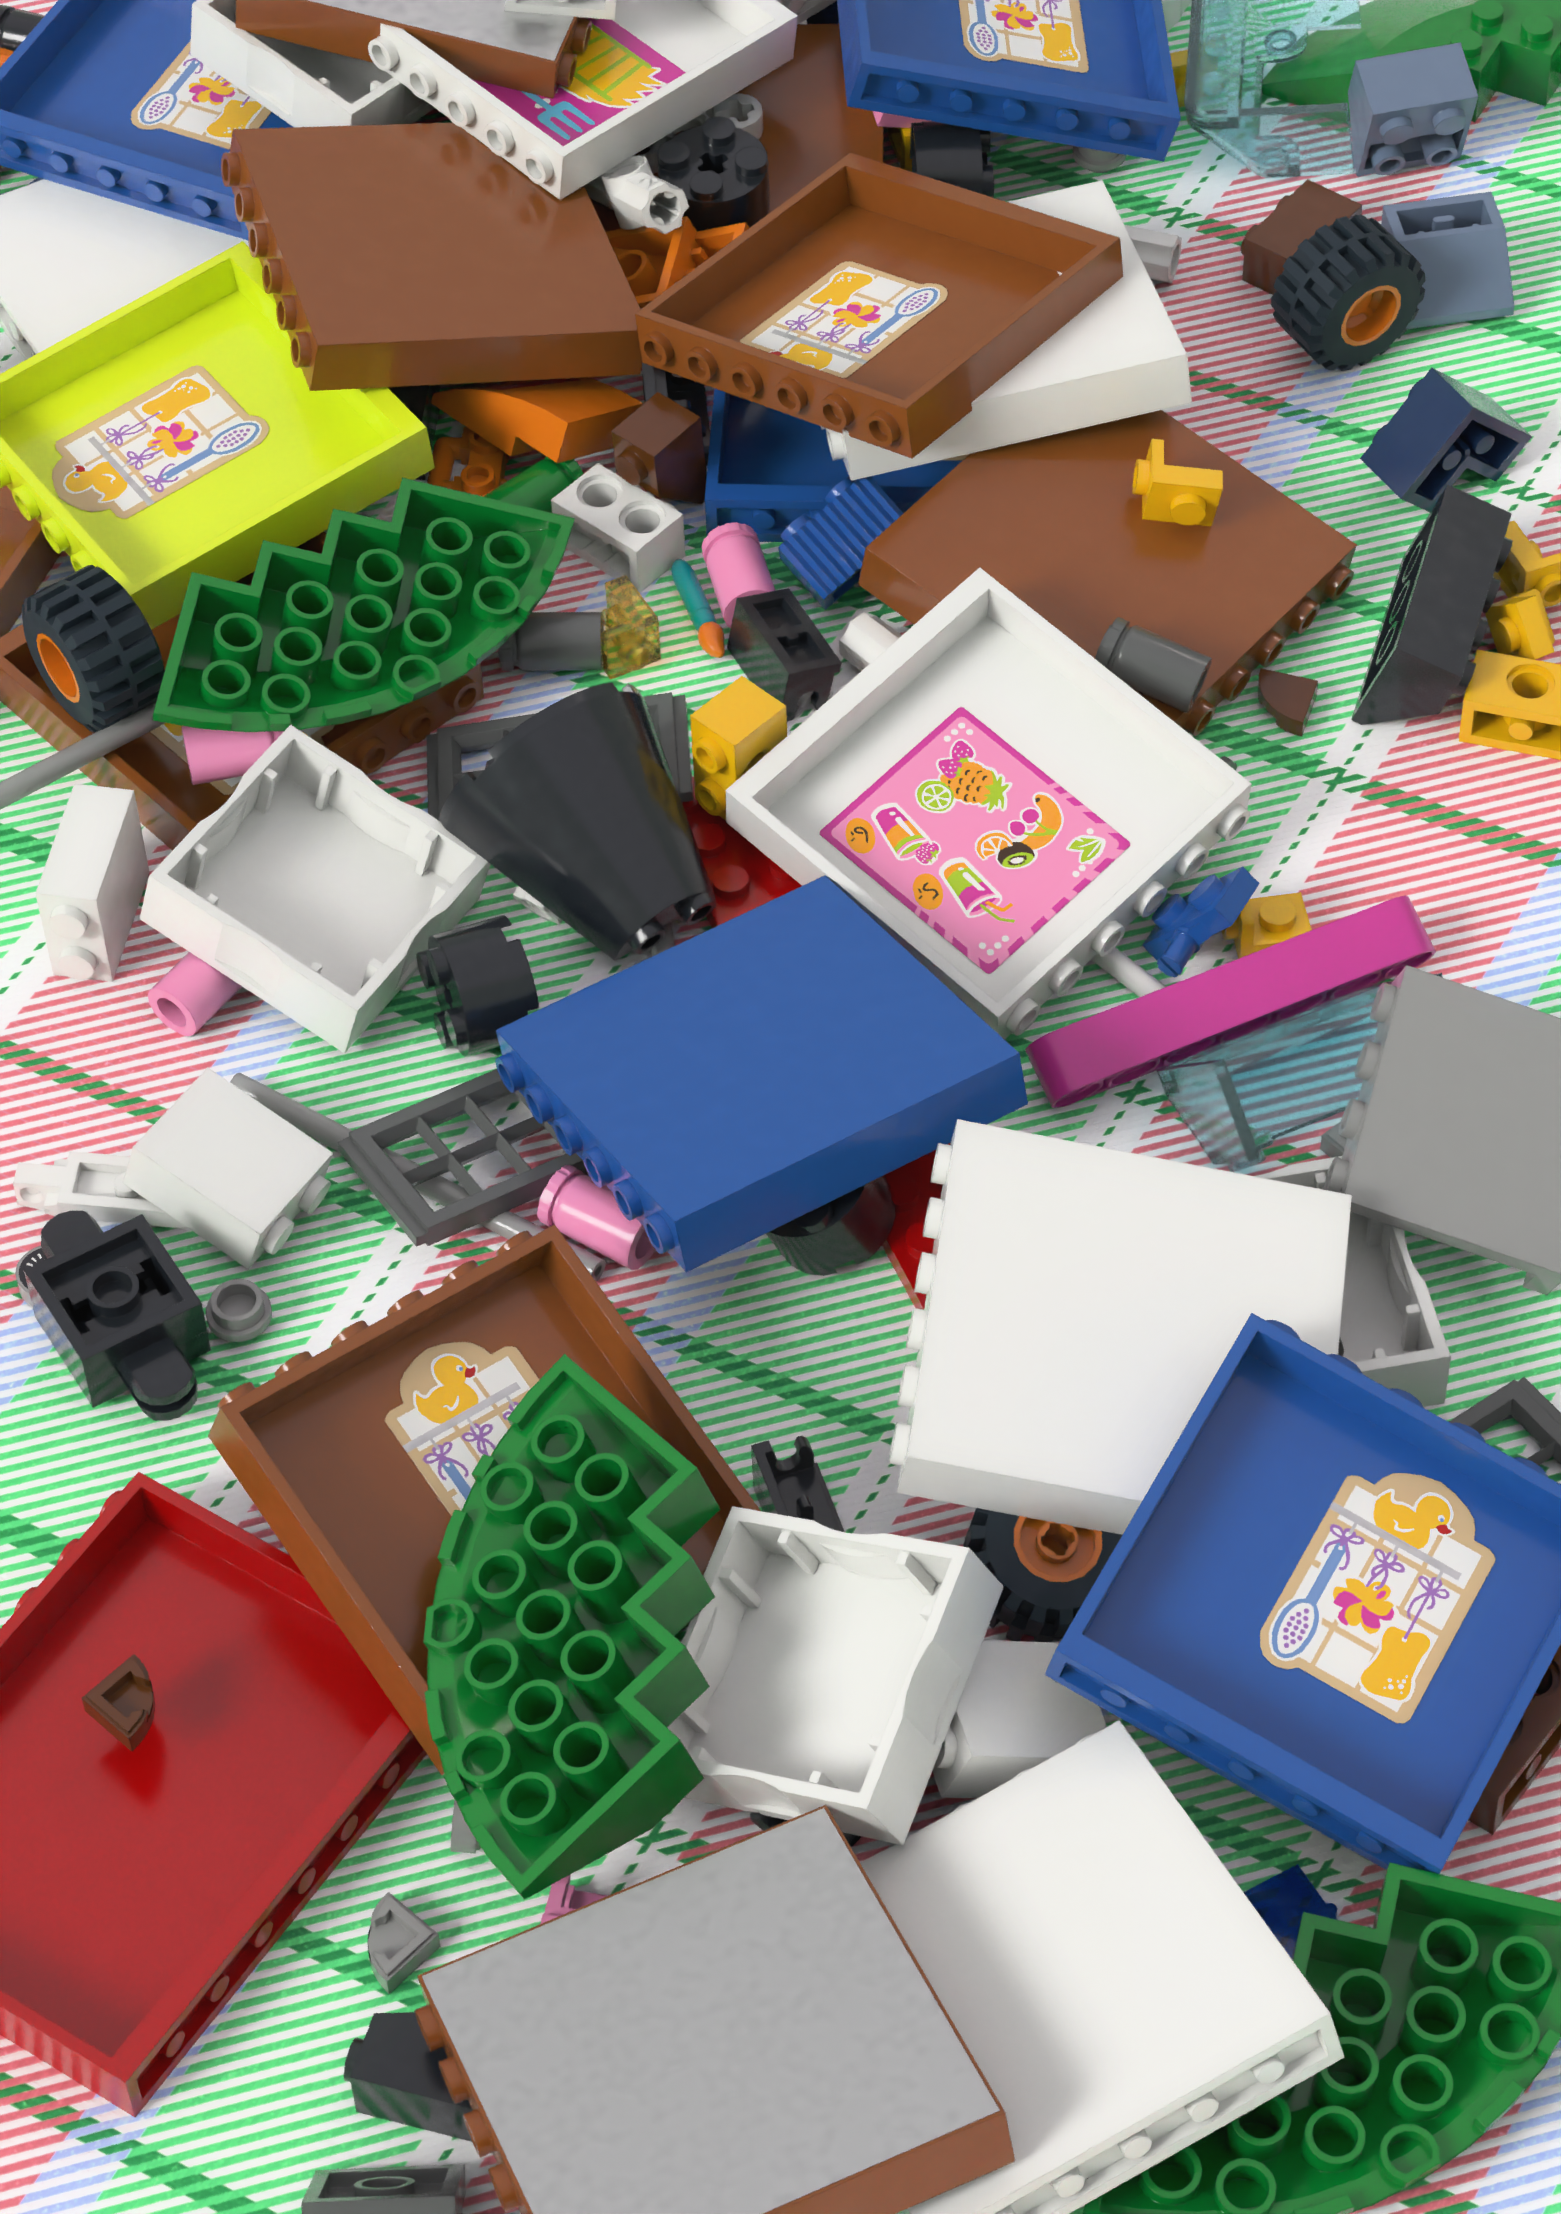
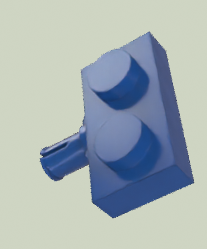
(1191, 920)

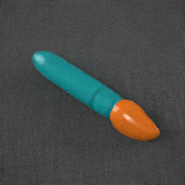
(709, 632)

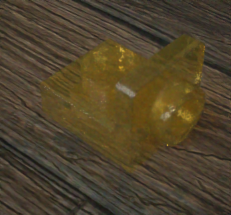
(630, 630)

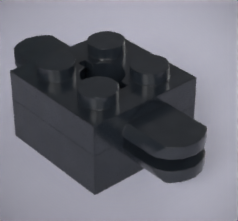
(119, 1313)

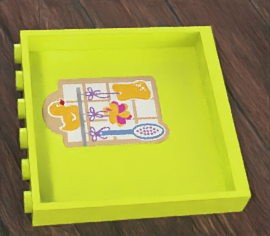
(192, 438)

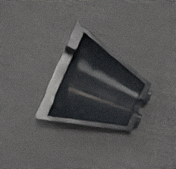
(588, 820)

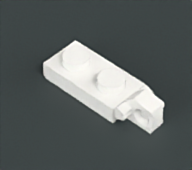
(86, 1184)

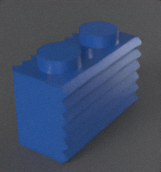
(831, 547)

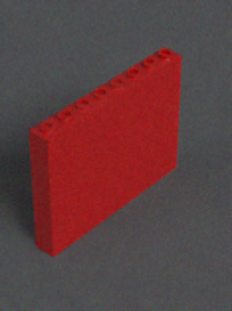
(171, 1868)

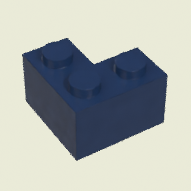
(1438, 436)

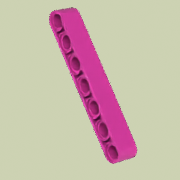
(1229, 1001)

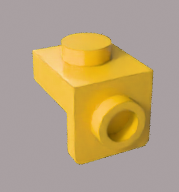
(1176, 492)
(1521, 626)

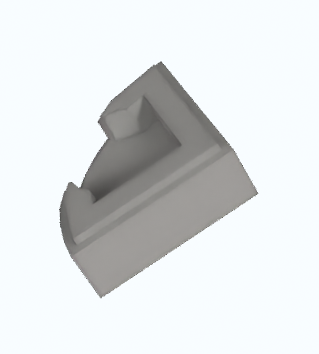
(398, 1942)

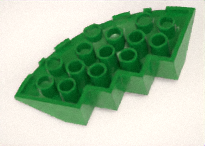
(1505, 42)
(367, 620)
(560, 1633)
(1439, 2035)

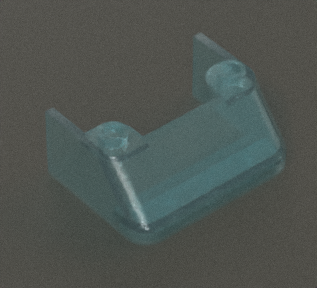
(1226, 80)
(1272, 1079)

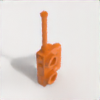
(484, 462)

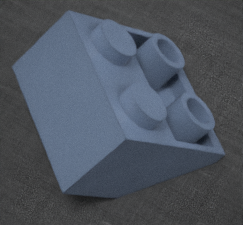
(1410, 109)
(1462, 255)

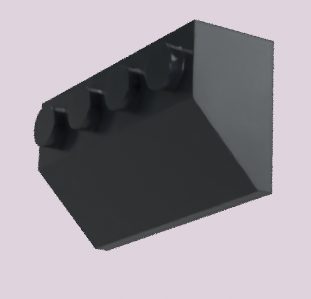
(1436, 611)

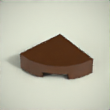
(1287, 699)
(124, 1702)

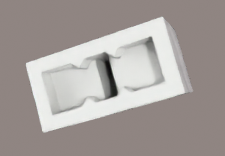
(621, 527)

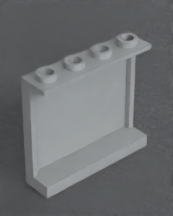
(1459, 1124)

